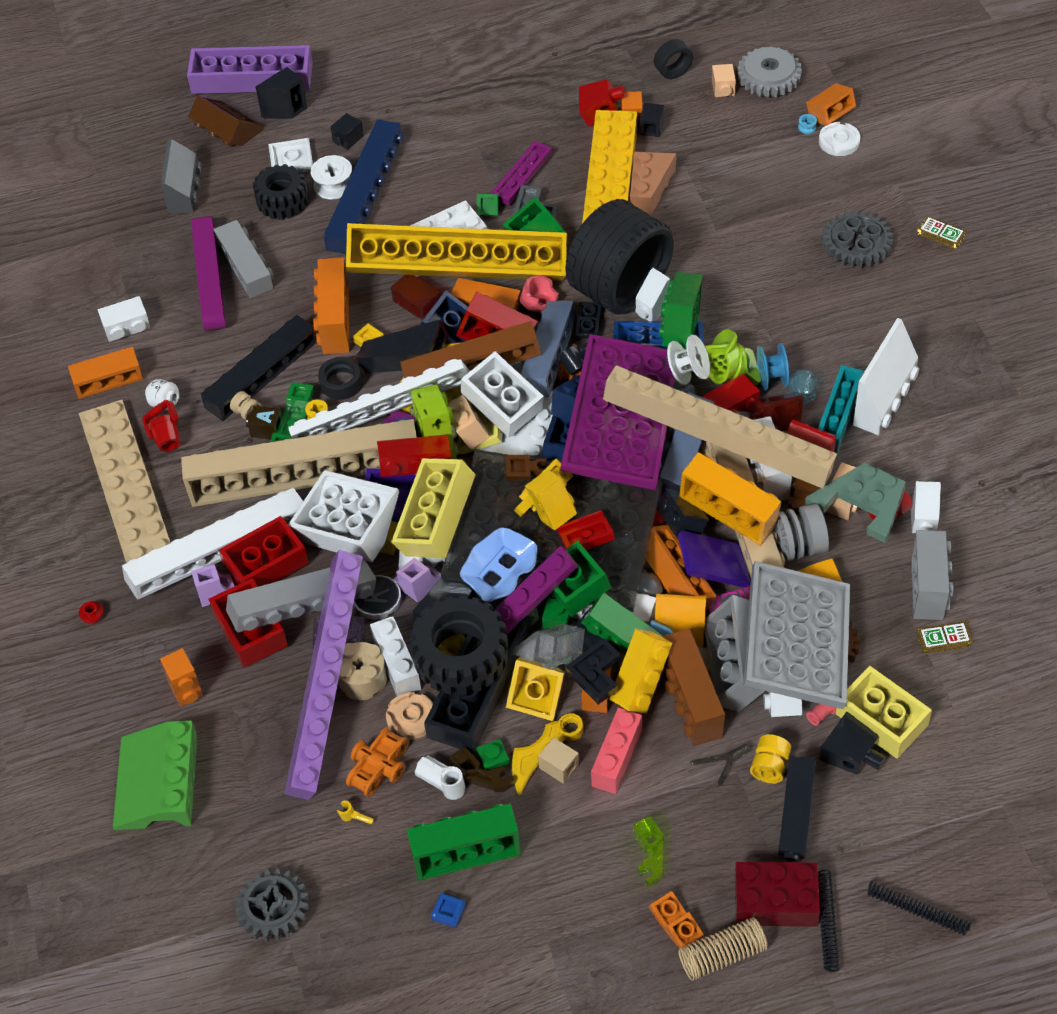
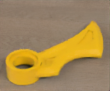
(526, 758)

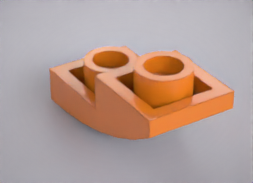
(675, 921)

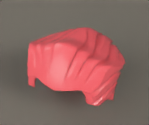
(537, 293)

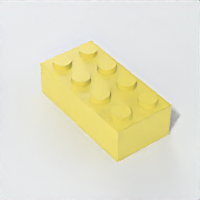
(433, 508)

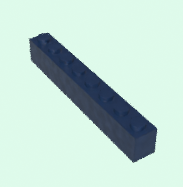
(364, 183)

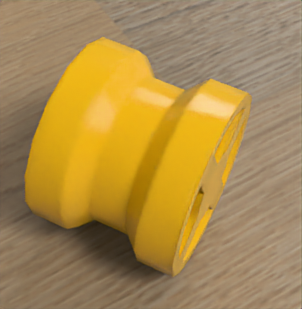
(314, 407)

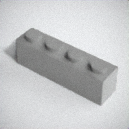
(244, 259)

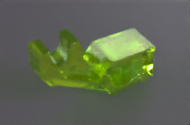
(654, 862)

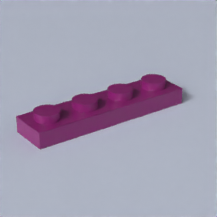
(522, 172)
(536, 587)

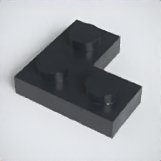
(589, 670)

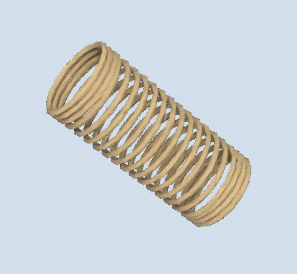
(753, 934)

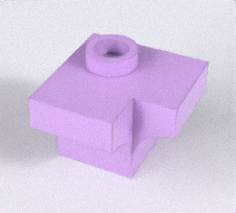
(416, 579)
(210, 583)

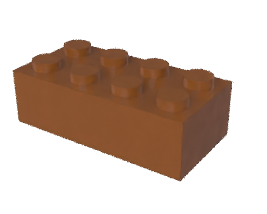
(692, 690)

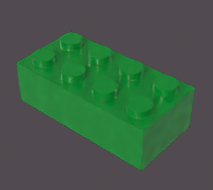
(681, 308)
(464, 841)

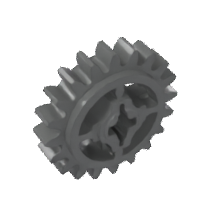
(262, 896)

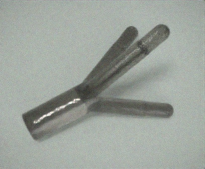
(730, 757)

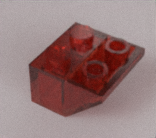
(780, 408)

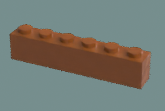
(511, 344)

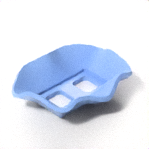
(486, 556)

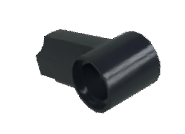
(573, 358)

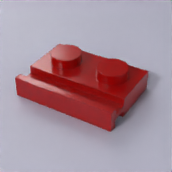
(588, 531)

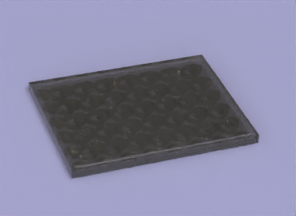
(492, 506)

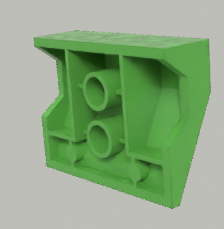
(156, 776)

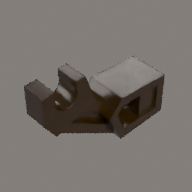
(477, 776)

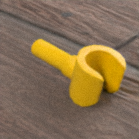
(351, 814)

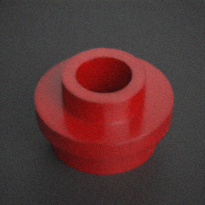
(91, 617)

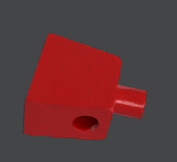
(598, 96)

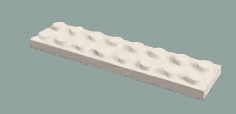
(381, 403)

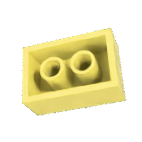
(886, 711)

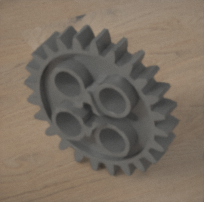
(869, 246)

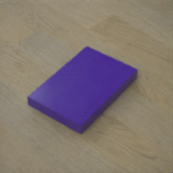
(713, 559)

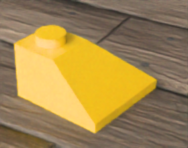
(535, 689)

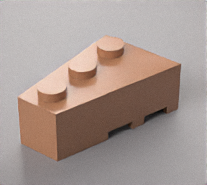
(650, 178)

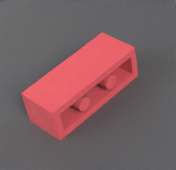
(616, 751)

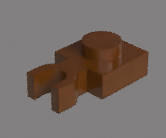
(520, 467)

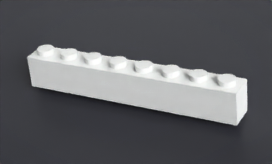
(201, 548)

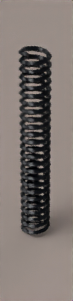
(919, 910)
(827, 959)

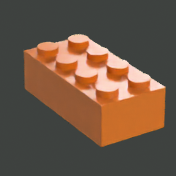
(331, 306)

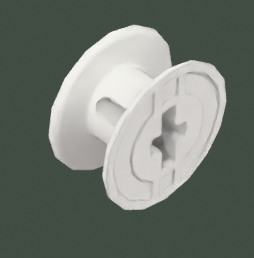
(331, 176)
(696, 357)

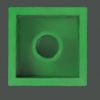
(582, 584)

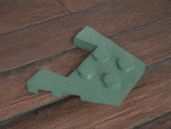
(869, 490)

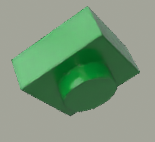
(487, 204)
(492, 755)

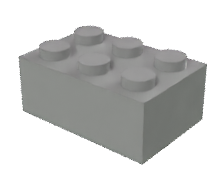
(931, 575)

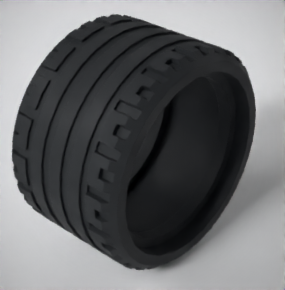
(616, 254)

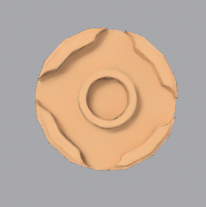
(408, 714)

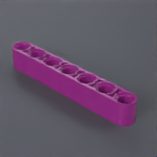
(208, 273)

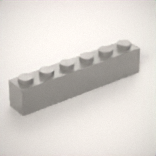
(288, 598)

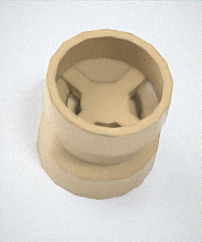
(243, 404)

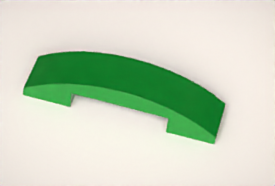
(297, 399)

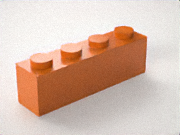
(668, 564)

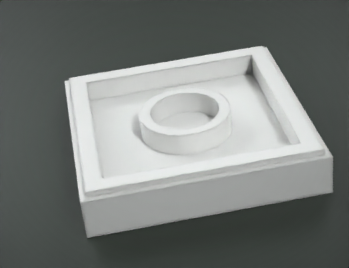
(293, 153)

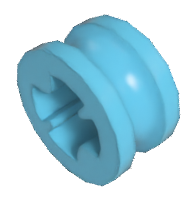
(810, 127)

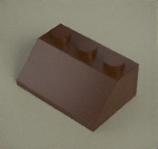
(223, 121)

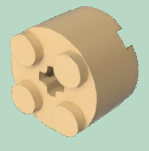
(362, 671)

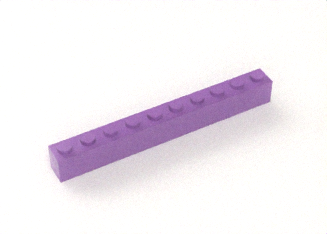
(323, 676)

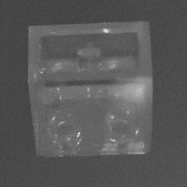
(552, 646)

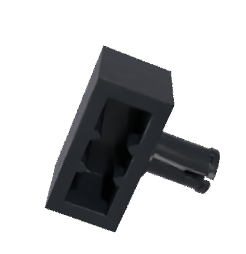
(681, 514)

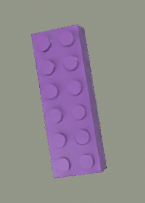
(245, 67)

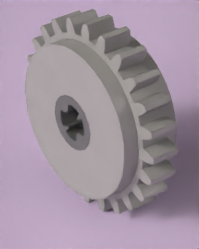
(769, 71)

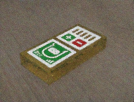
(942, 232)
(944, 637)

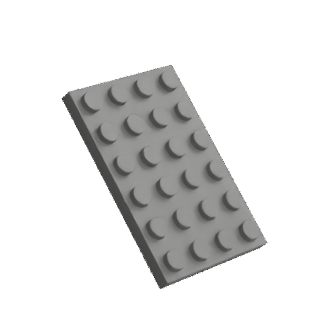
(798, 635)

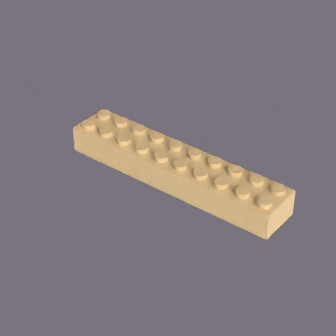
(286, 463)

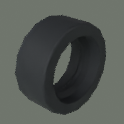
(680, 66)
(340, 391)

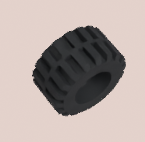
(280, 191)

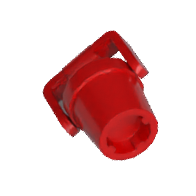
(163, 428)

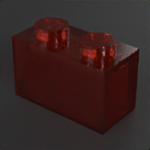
(415, 295)

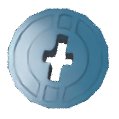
(773, 366)

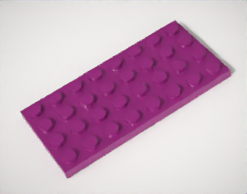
(609, 439)

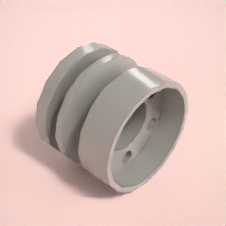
(803, 531)

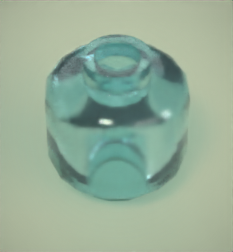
(803, 383)

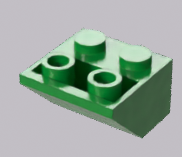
(533, 218)

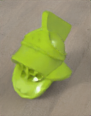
(731, 359)

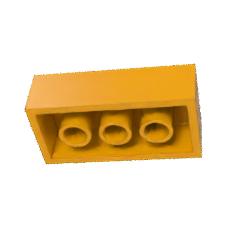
(729, 498)

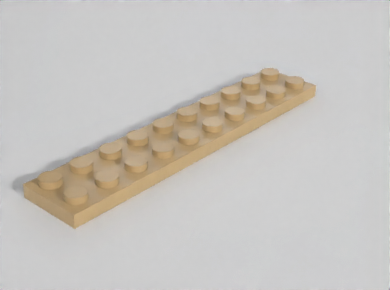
(124, 480)

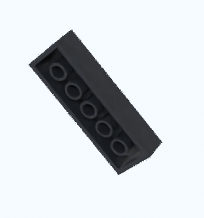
(463, 718)

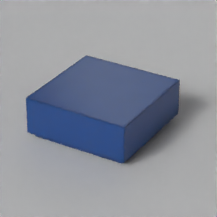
(448, 910)

